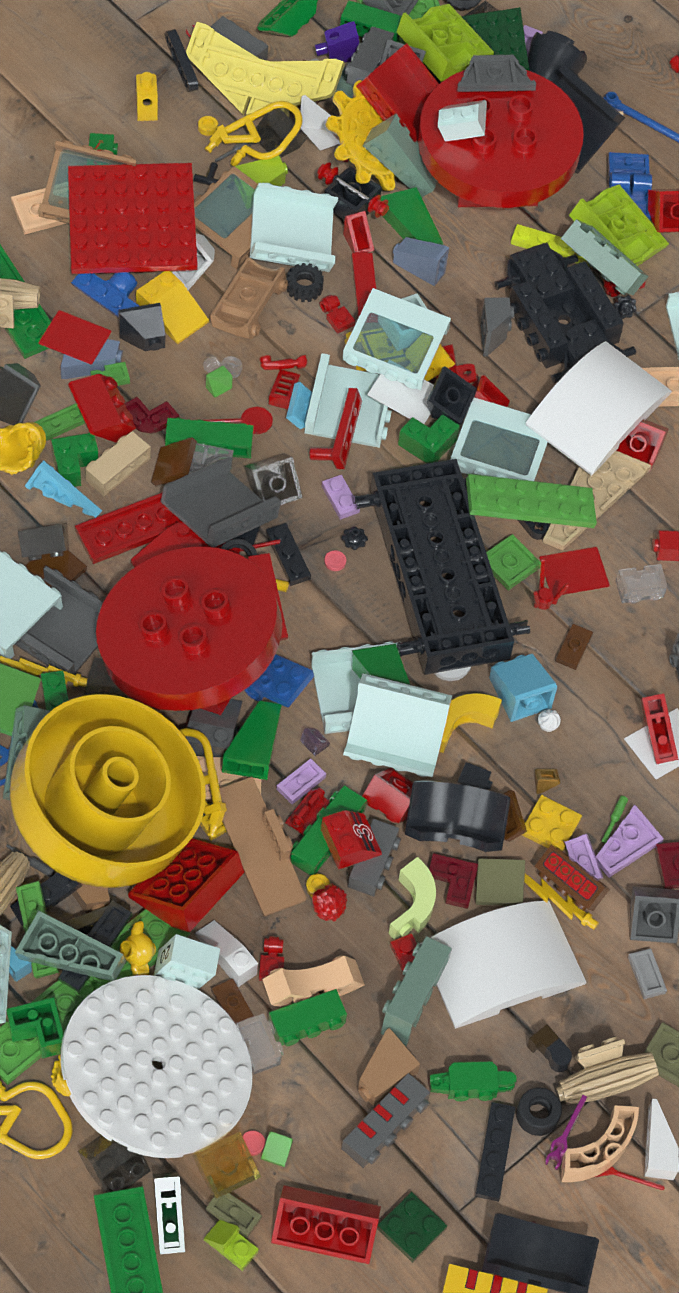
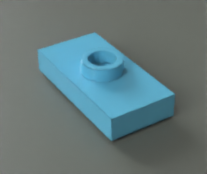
(299, 405)

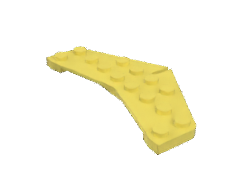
(246, 77)

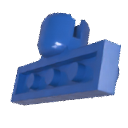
(109, 294)

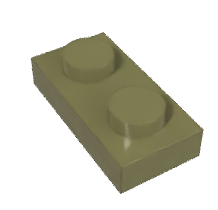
(235, 1212)

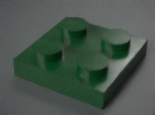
(412, 1227)

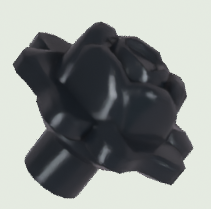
(625, 306)
(354, 538)

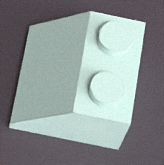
(462, 120)

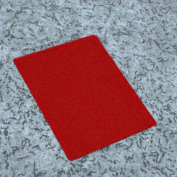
(75, 337)
(578, 568)

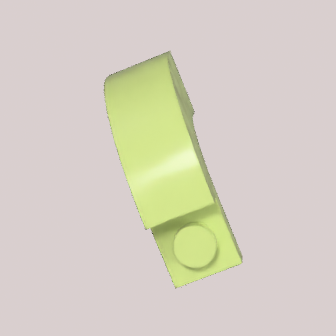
(421, 885)

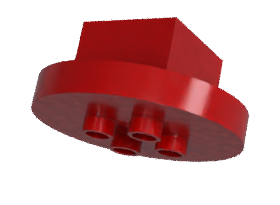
(526, 150)
(189, 629)

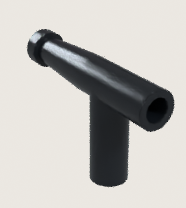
(209, 178)

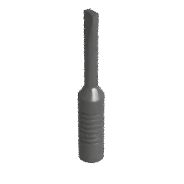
(236, 147)
(35, 863)

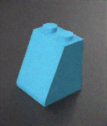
(523, 686)

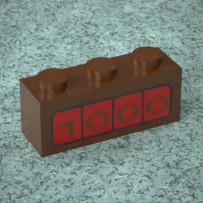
(571, 878)

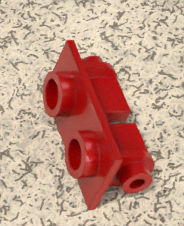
(307, 810)

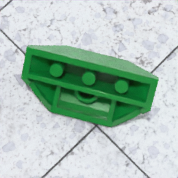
(288, 17)

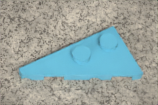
(60, 489)

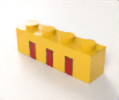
(466, 1280)

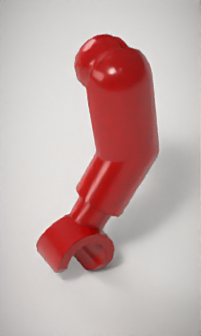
(290, 363)

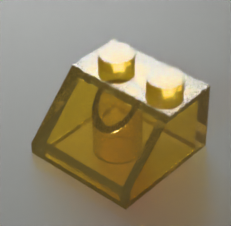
(226, 1165)

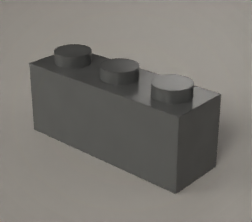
(241, 37)
(368, 875)

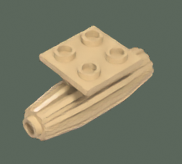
(16, 295)
(12, 874)
(606, 1072)

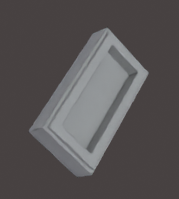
(647, 973)

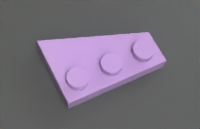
(628, 843)

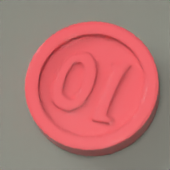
(335, 560)
(254, 1141)

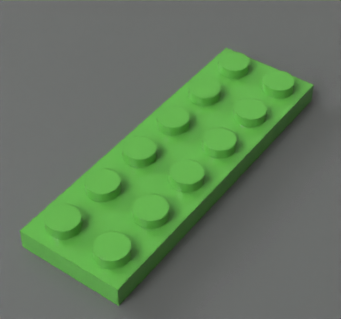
(531, 501)

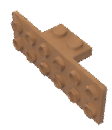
(261, 847)

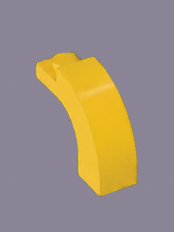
(470, 709)

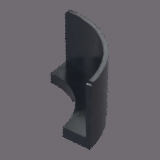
(457, 812)
(540, 1255)

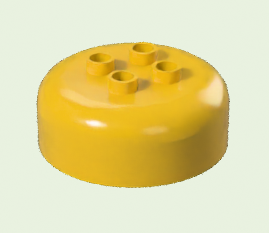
(100, 789)

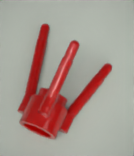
(544, 597)

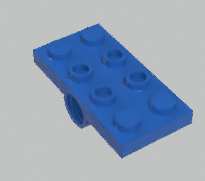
(633, 176)
(280, 682)

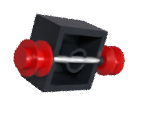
(352, 195)

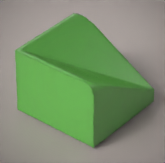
(219, 381)

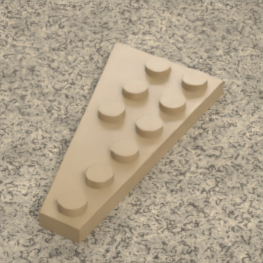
(608, 485)

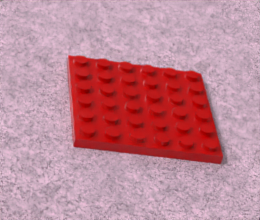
(132, 218)

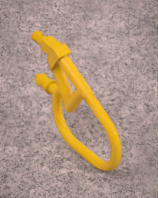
(222, 132)
(217, 809)
(13, 1112)

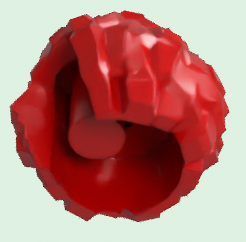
(329, 902)

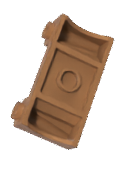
(246, 298)

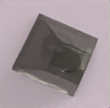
(13, 397)

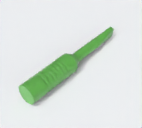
(618, 810)

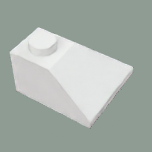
(314, 124)
(205, 257)

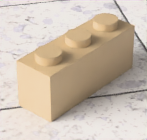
(117, 463)

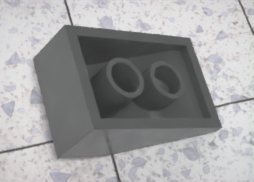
(217, 728)

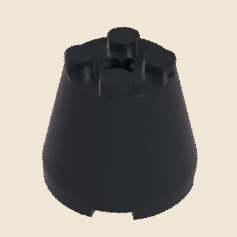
(550, 52)

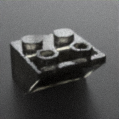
(275, 128)
(112, 1164)

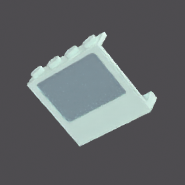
(395, 339)
(498, 443)

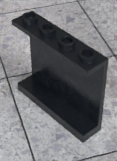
(597, 115)

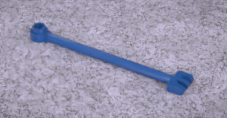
(613, 99)

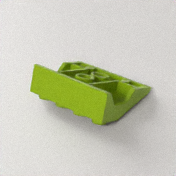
(445, 38)
(621, 223)

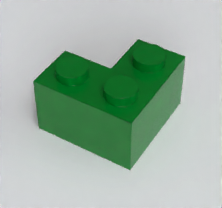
(426, 442)
(73, 453)
(40, 1021)

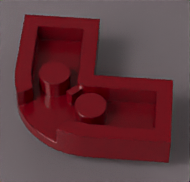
(153, 420)

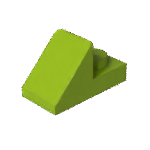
(232, 1245)

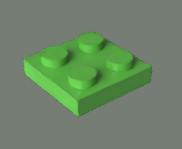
(512, 562)

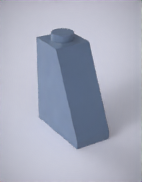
(422, 259)
(108, 355)

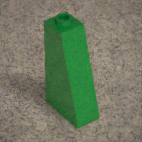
(410, 216)
(379, 662)
(254, 744)

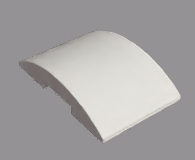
(596, 406)
(505, 961)

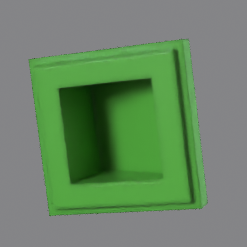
(277, 1149)

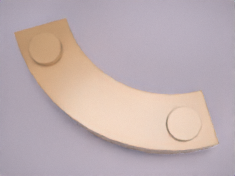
(293, 986)
(598, 1157)

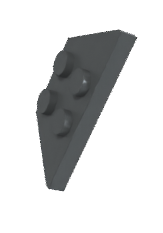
(495, 74)

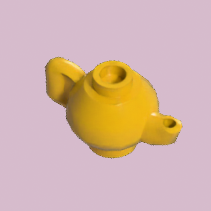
(138, 950)

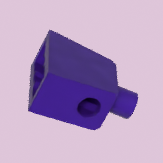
(340, 42)

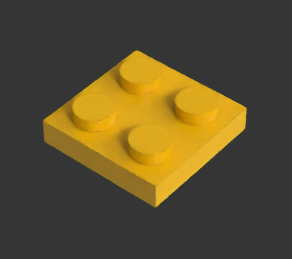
(551, 823)

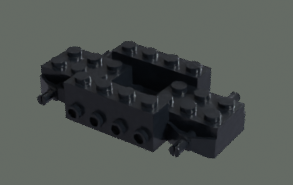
(550, 291)

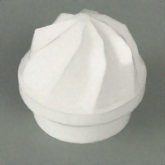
(549, 720)

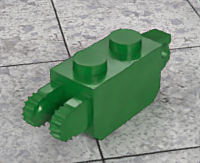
(472, 1080)

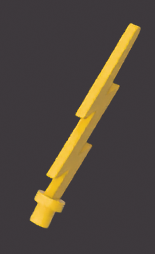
(36, 670)
(568, 907)

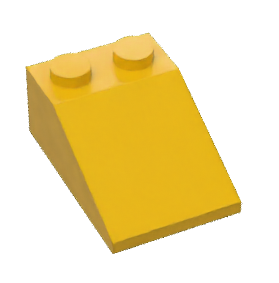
(179, 309)

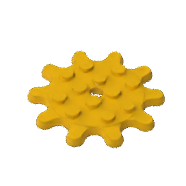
(353, 127)

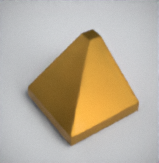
(546, 779)

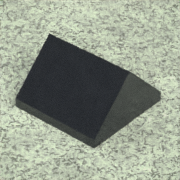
(450, 396)

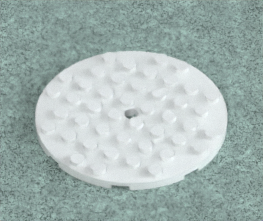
(149, 1109)

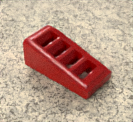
(281, 400)

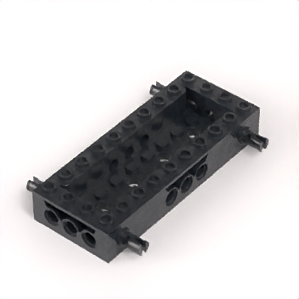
(418, 565)

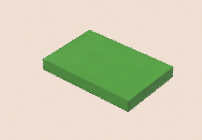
(15, 691)

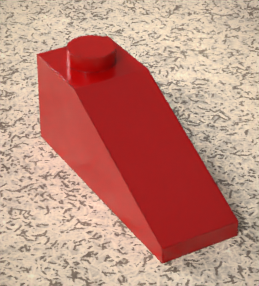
(659, 728)

